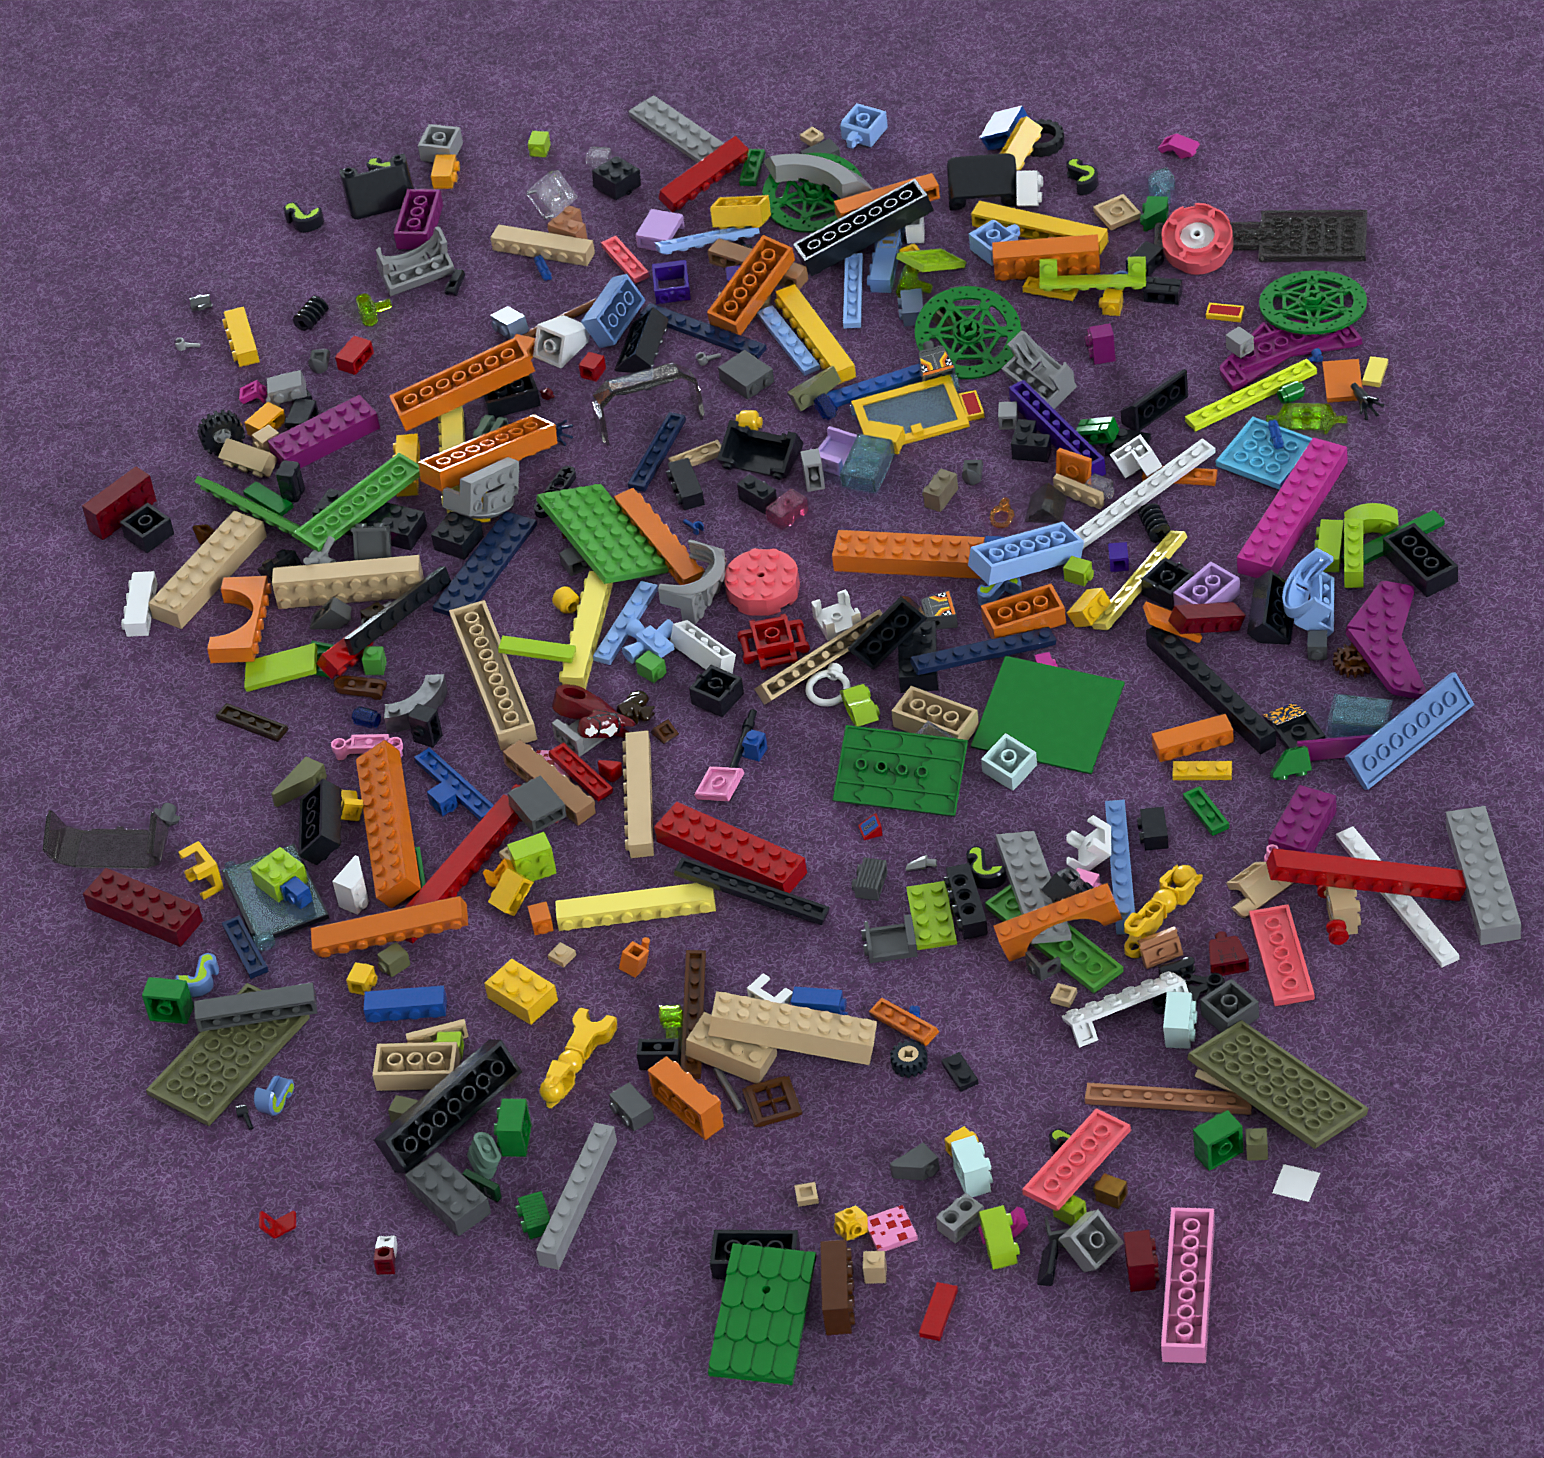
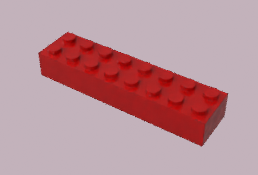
(729, 848)

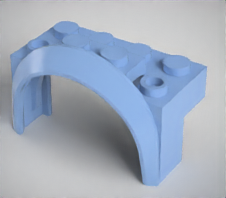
(1319, 610)

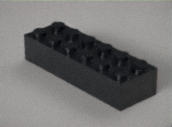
(404, 522)

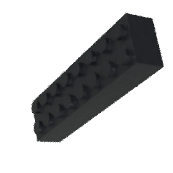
(863, 227)
(447, 1106)

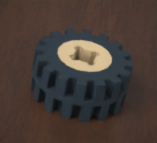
(909, 1058)

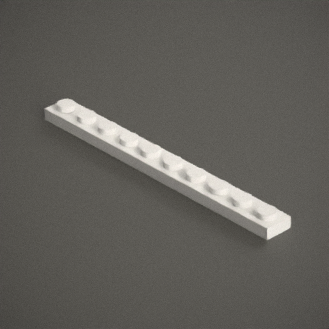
(1145, 492)
(1403, 905)

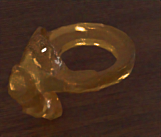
(1004, 505)

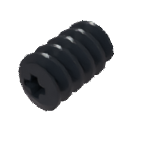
(310, 313)
(1154, 522)

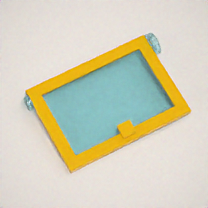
(921, 408)

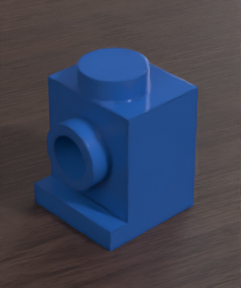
(754, 745)
(296, 892)

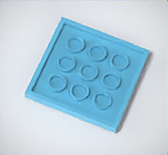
(1255, 457)

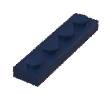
(245, 947)

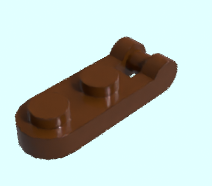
(360, 686)

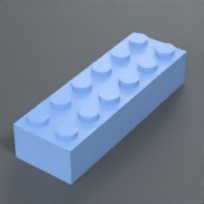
(1025, 553)

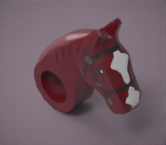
(595, 714)

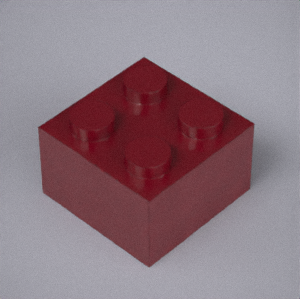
(1141, 1260)

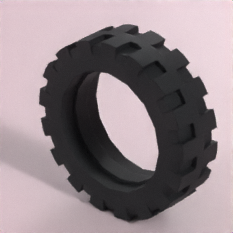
(1050, 147)

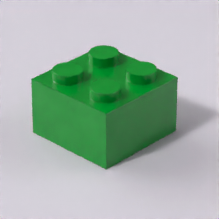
(167, 1000)
(513, 1127)
(1218, 1140)

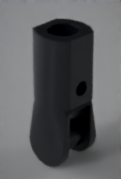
(455, 282)
(1178, 967)

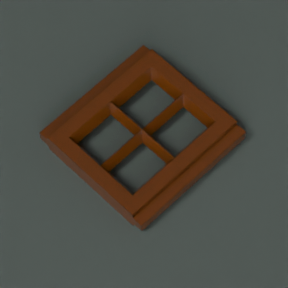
(789, 1096)

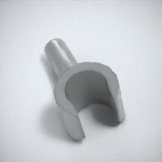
(181, 345)
(703, 359)

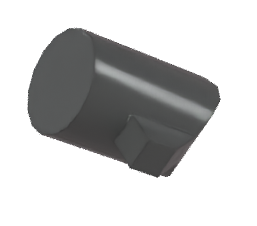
(200, 302)
(167, 814)

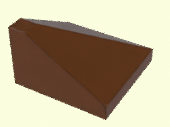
(203, 532)
(664, 731)

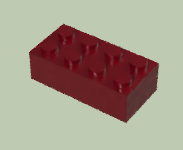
(118, 502)

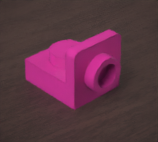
(252, 391)

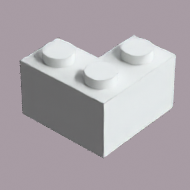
(1028, 188)
(1136, 455)

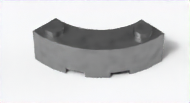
(430, 694)

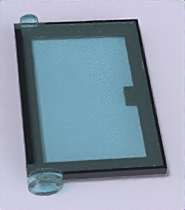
(262, 914)

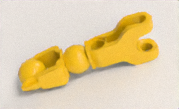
(1164, 901)
(580, 1046)

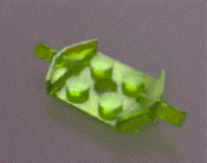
(1320, 418)

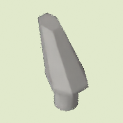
(921, 863)

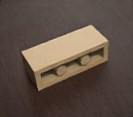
(247, 458)

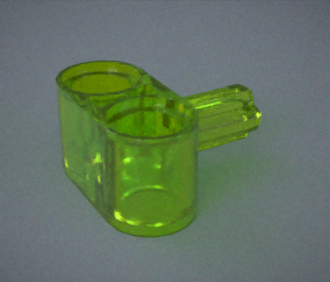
(909, 280)
(368, 309)
(671, 1018)

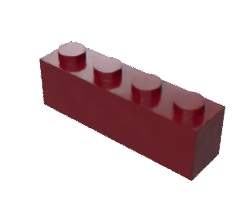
(1206, 618)

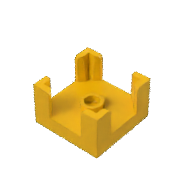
(205, 868)

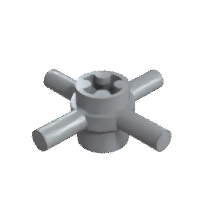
(322, 556)

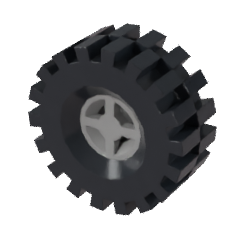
(217, 428)

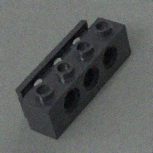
(966, 901)

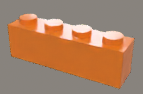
(1192, 738)

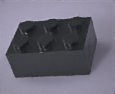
(512, 397)

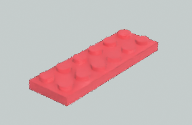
(1281, 955)
(1076, 1159)

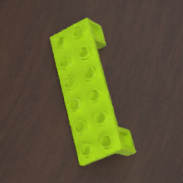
(1135, 278)

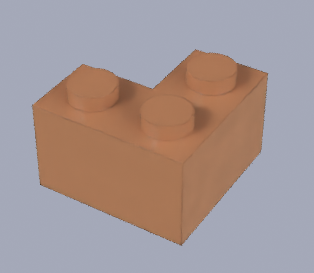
(568, 223)

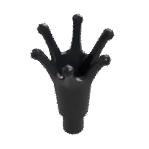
(1365, 401)

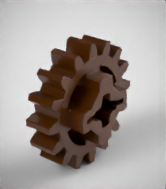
(1352, 663)

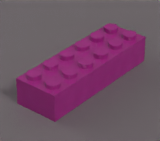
(325, 432)

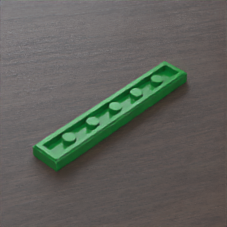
(1426, 522)

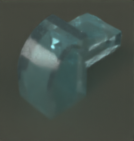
(1161, 183)

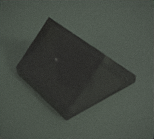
(1046, 505)

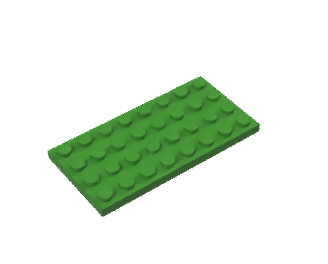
(602, 533)

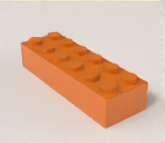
(1021, 257)
(751, 285)

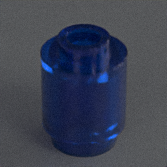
(825, 406)
(366, 717)

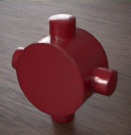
(547, 394)

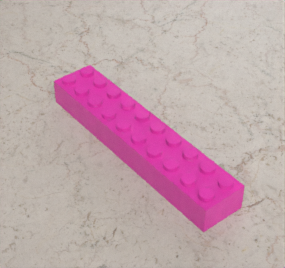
(1292, 508)

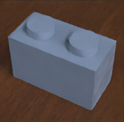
(911, 305)
(509, 322)

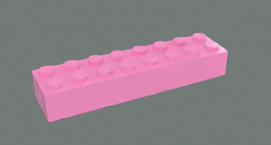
(1188, 1285)

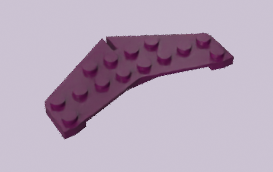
(1277, 345)
(1378, 638)

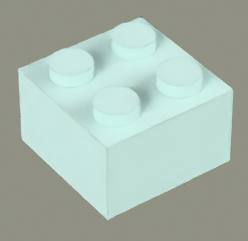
(1009, 762)
(1179, 1020)
(971, 1166)

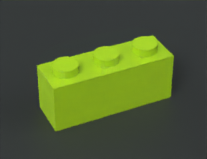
(1331, 541)

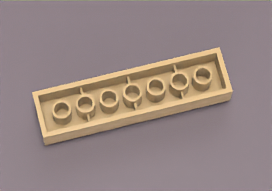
(206, 568)
(346, 581)
(792, 1028)

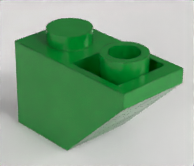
(1154, 211)
(1292, 761)

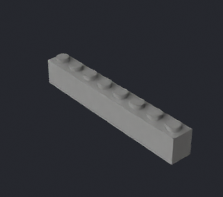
(576, 1196)

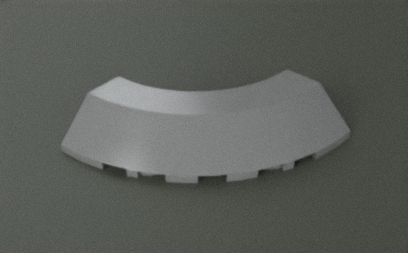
(818, 171)

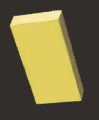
(1375, 371)

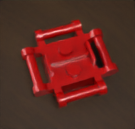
(772, 639)

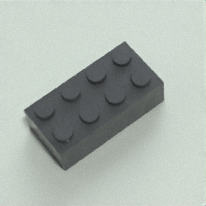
(448, 1194)

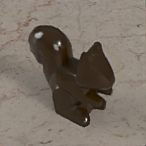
(634, 707)

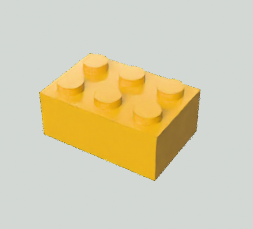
(740, 211)
(521, 991)

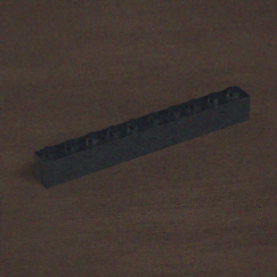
(1211, 689)

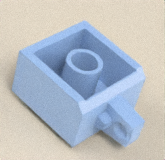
(863, 125)
(993, 231)

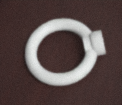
(833, 672)

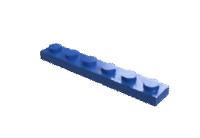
(876, 385)
(464, 791)

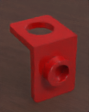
(279, 1226)

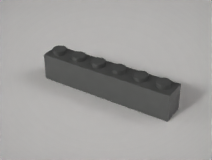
(255, 1007)

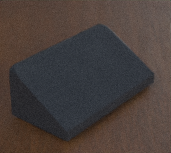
(1048, 1264)

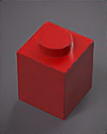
(592, 366)

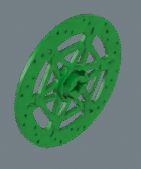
(813, 197)
(1313, 302)
(968, 329)

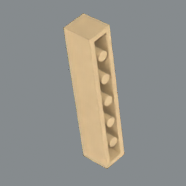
(548, 245)

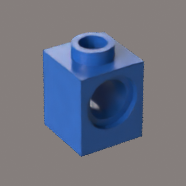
(442, 799)

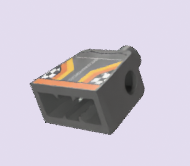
(934, 362)
(941, 610)

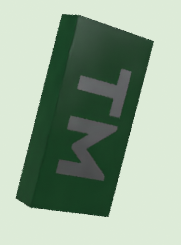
(484, 1185)

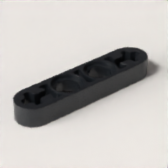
(560, 478)

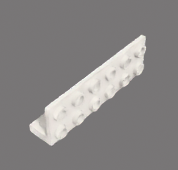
(1081, 1019)

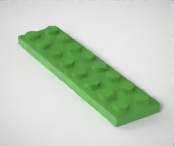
(359, 502)
(247, 505)
(1077, 956)

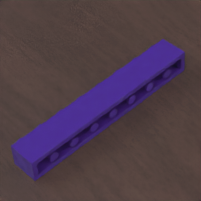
(1049, 422)

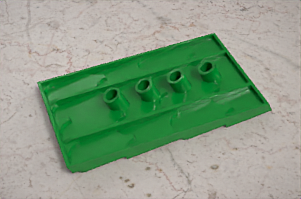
(917, 773)
(762, 1314)

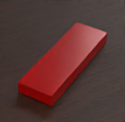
(938, 1311)

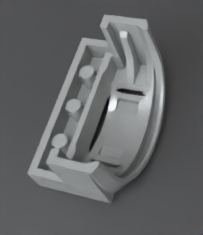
(414, 266)
(1048, 379)
(499, 477)
(697, 596)

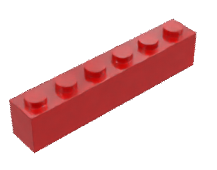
(703, 174)

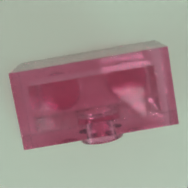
(787, 509)

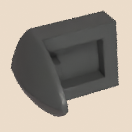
(319, 360)
(972, 471)

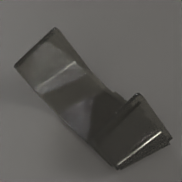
(642, 381)
(105, 846)

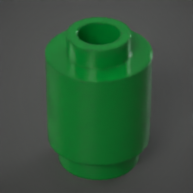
(1291, 392)

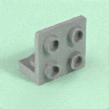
(570, 736)

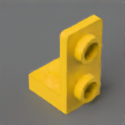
(351, 805)

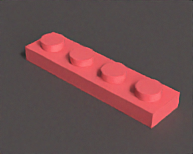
(625, 259)

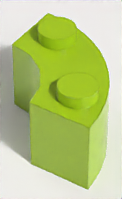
(1376, 517)
(859, 705)
(998, 1237)

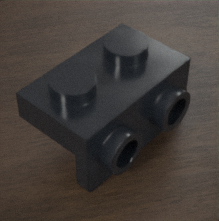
(283, 558)

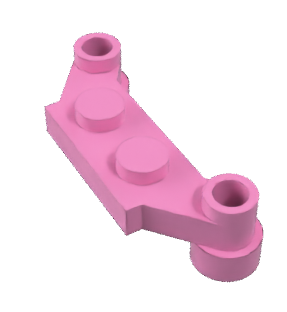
(361, 744)

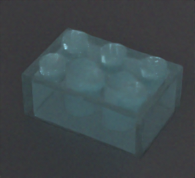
(867, 463)
(1357, 715)

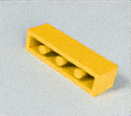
(241, 337)
(409, 447)

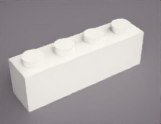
(137, 612)
(701, 647)

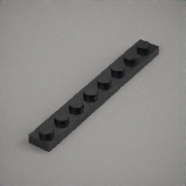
(397, 610)
(751, 891)

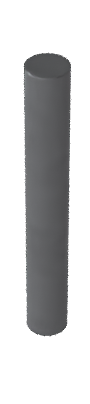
(729, 1090)

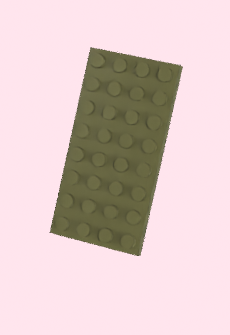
(221, 1065)
(1278, 1084)

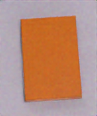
(1338, 379)
(1159, 618)

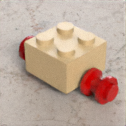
(1342, 912)

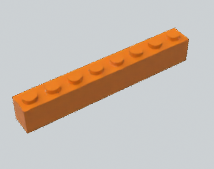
(667, 545)
(389, 927)

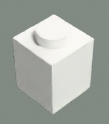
(916, 231)

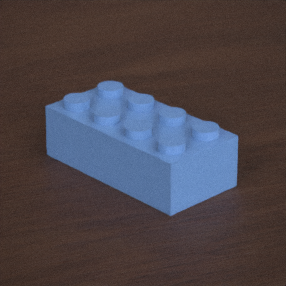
(613, 311)

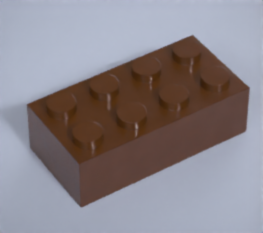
(837, 1287)

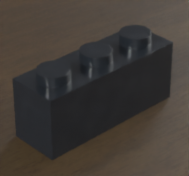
(685, 484)

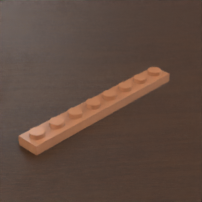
(1166, 1098)

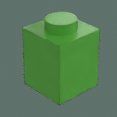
(374, 660)
(651, 666)

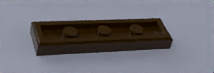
(252, 722)

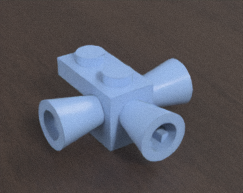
(648, 639)

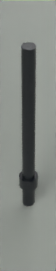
(748, 724)

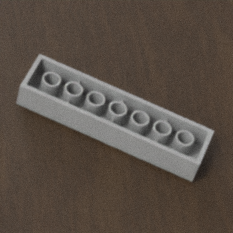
(1484, 875)

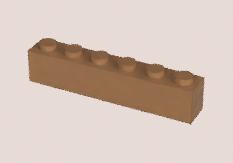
(730, 254)
(529, 765)

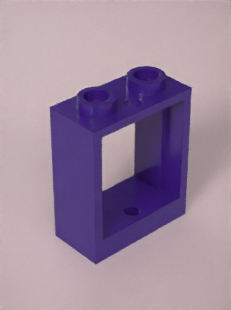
(673, 294)

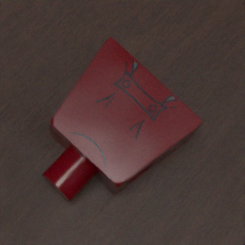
(1227, 955)

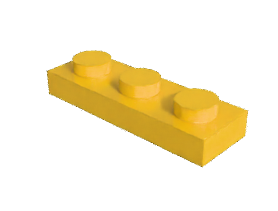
(1032, 286)
(1202, 770)

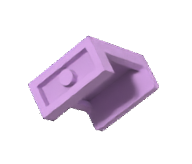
(658, 227)
(835, 449)

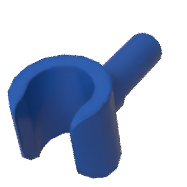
(1316, 355)
(695, 526)

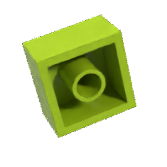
(532, 857)
(275, 871)

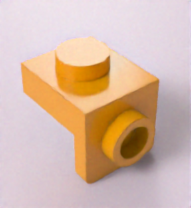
(493, 877)

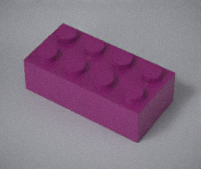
(418, 217)
(1304, 820)

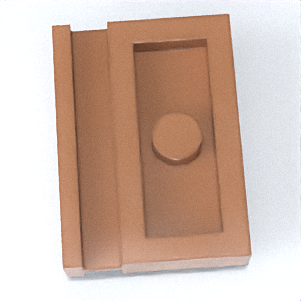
(1160, 947)

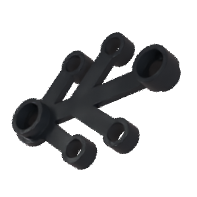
(1207, 983)

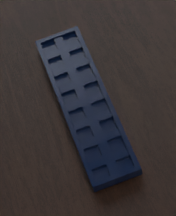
(486, 562)

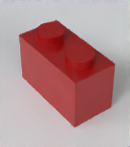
(354, 355)

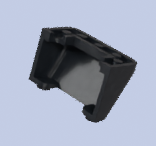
(982, 178)
(376, 190)
(759, 451)

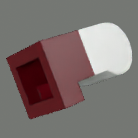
(385, 1255)

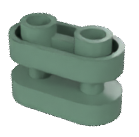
(489, 424)
(484, 1155)

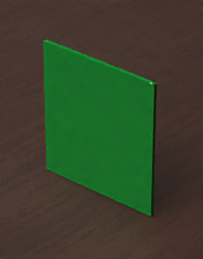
(1051, 712)

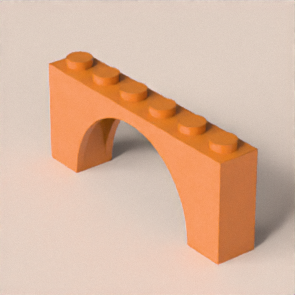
(242, 643)
(1092, 904)

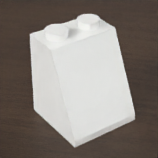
(559, 340)

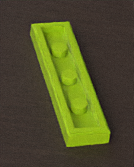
(537, 649)

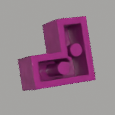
(1100, 343)

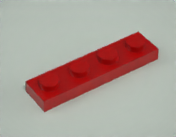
(580, 772)

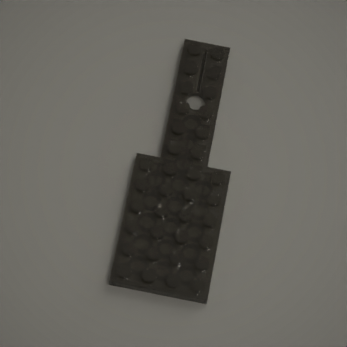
(1300, 235)

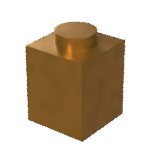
(1110, 1191)

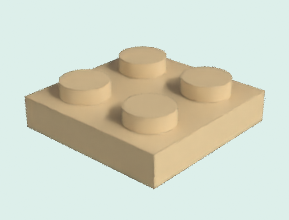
(1117, 212)

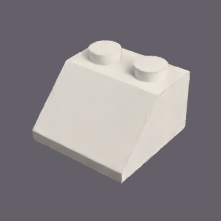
(351, 887)

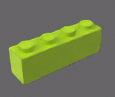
(1353, 553)

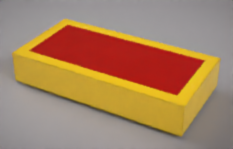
(1225, 312)
(971, 405)

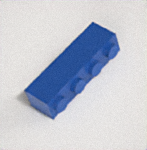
(405, 1003)

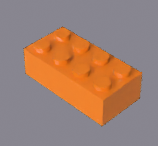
(1024, 612)
(686, 1098)

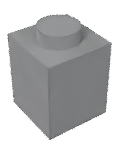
(1239, 342)
(1007, 415)

